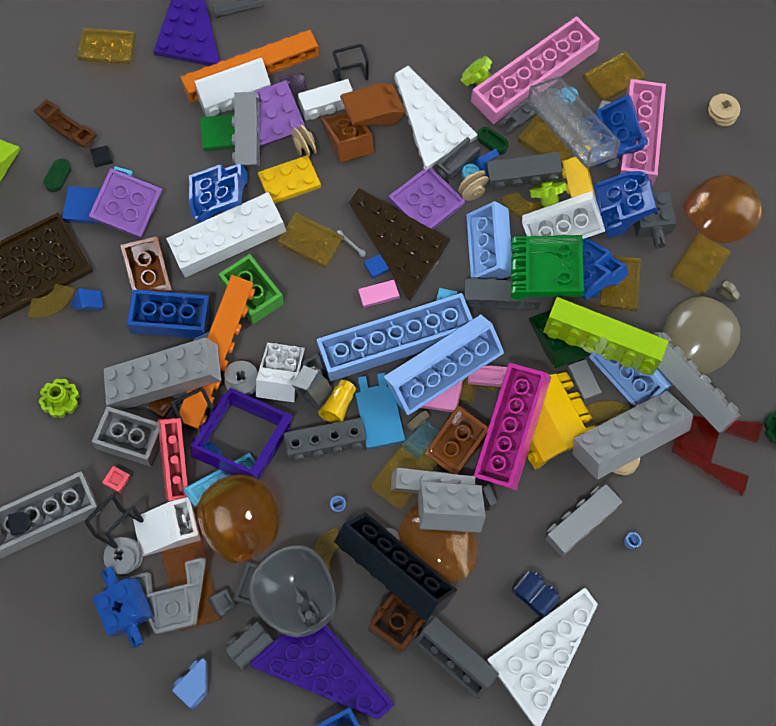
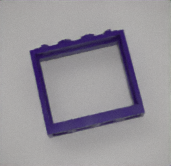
(255, 407)

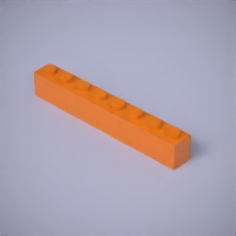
(274, 56)
(222, 332)

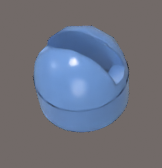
(340, 507)
(634, 539)

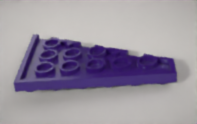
(187, 33)

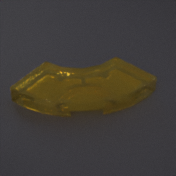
(518, 205)
(52, 302)
(606, 410)
(326, 547)

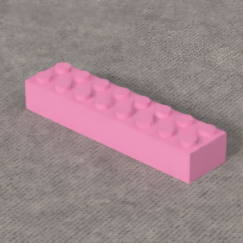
(541, 63)

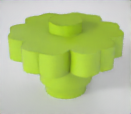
(477, 72)
(548, 192)
(59, 398)

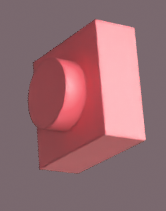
(116, 479)

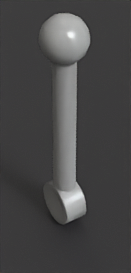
(362, 253)

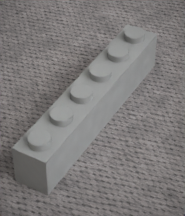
(697, 387)

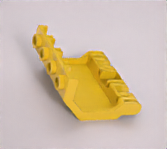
(558, 422)

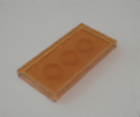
(175, 569)

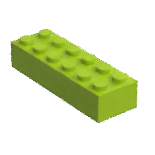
(605, 336)

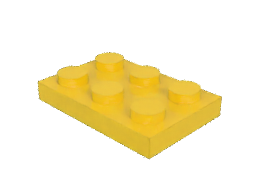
(289, 179)

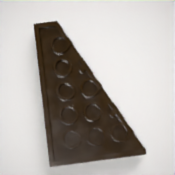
(403, 242)

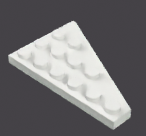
(433, 122)
(538, 658)

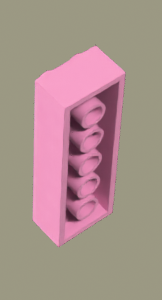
(649, 106)

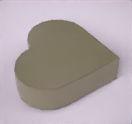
(728, 291)
(418, 420)

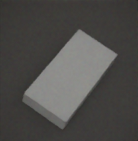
(584, 380)

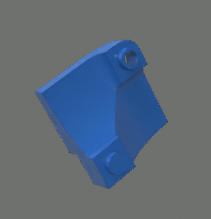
(623, 122)
(216, 190)
(624, 201)
(600, 268)

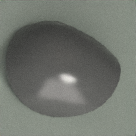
(293, 591)

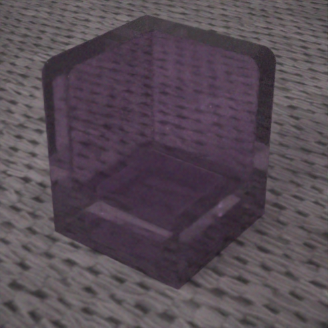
(295, 82)

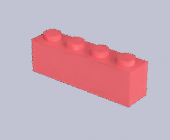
(172, 458)

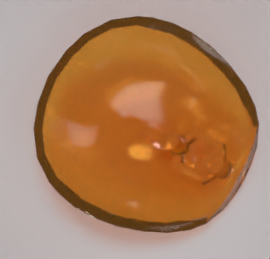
(724, 208)
(238, 517)
(447, 552)

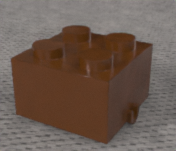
(396, 624)

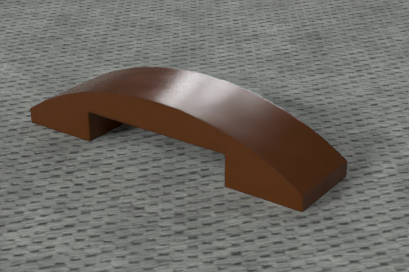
(64, 125)

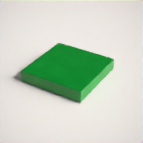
(217, 132)

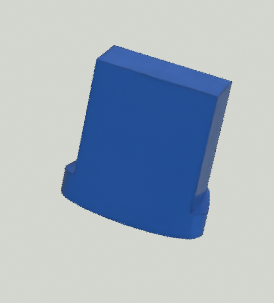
(481, 161)
(87, 300)

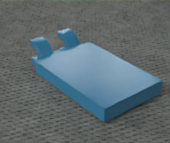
(379, 414)

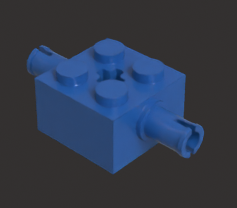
(122, 607)

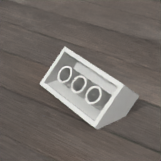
(217, 90)
(570, 217)

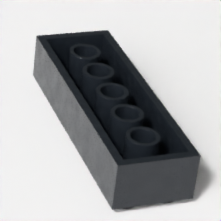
(395, 566)

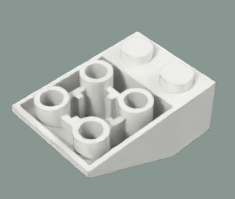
(278, 372)
(167, 527)

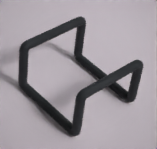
(365, 70)
(178, 401)
(111, 542)

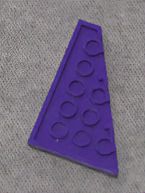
(324, 668)

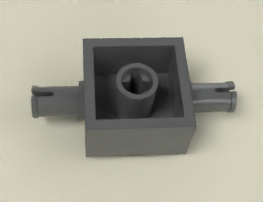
(658, 223)

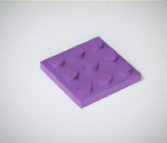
(277, 113)
(427, 199)
(125, 203)

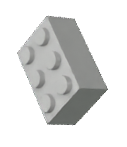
(127, 436)
(451, 507)

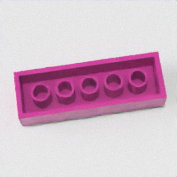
(512, 426)

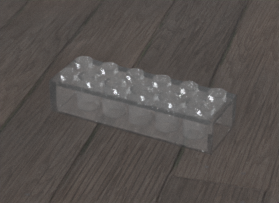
(573, 122)

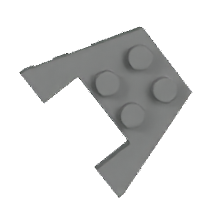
(175, 606)

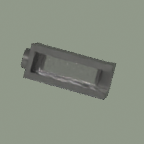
(456, 159)

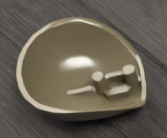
(704, 331)

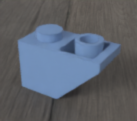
(194, 685)

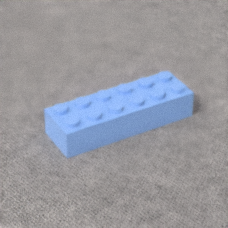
(444, 364)

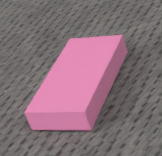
(378, 293)
(488, 376)

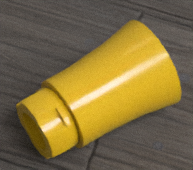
(338, 402)

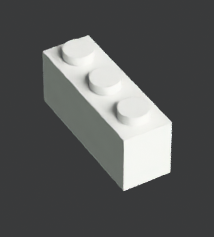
(323, 99)

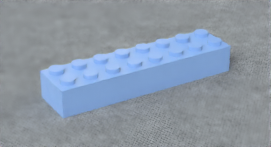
(392, 337)

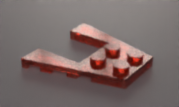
(699, 445)

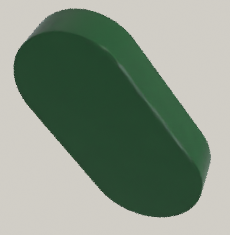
(492, 140)
(57, 175)

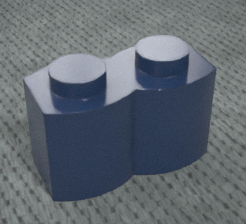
(536, 594)

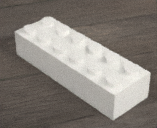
(226, 234)

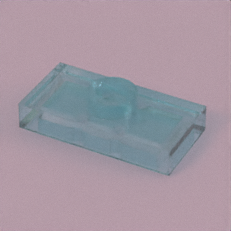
(421, 439)

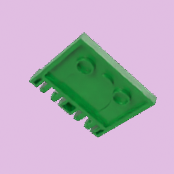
(547, 266)

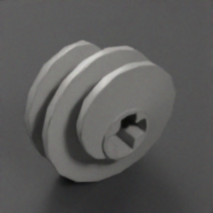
(239, 370)
(127, 549)

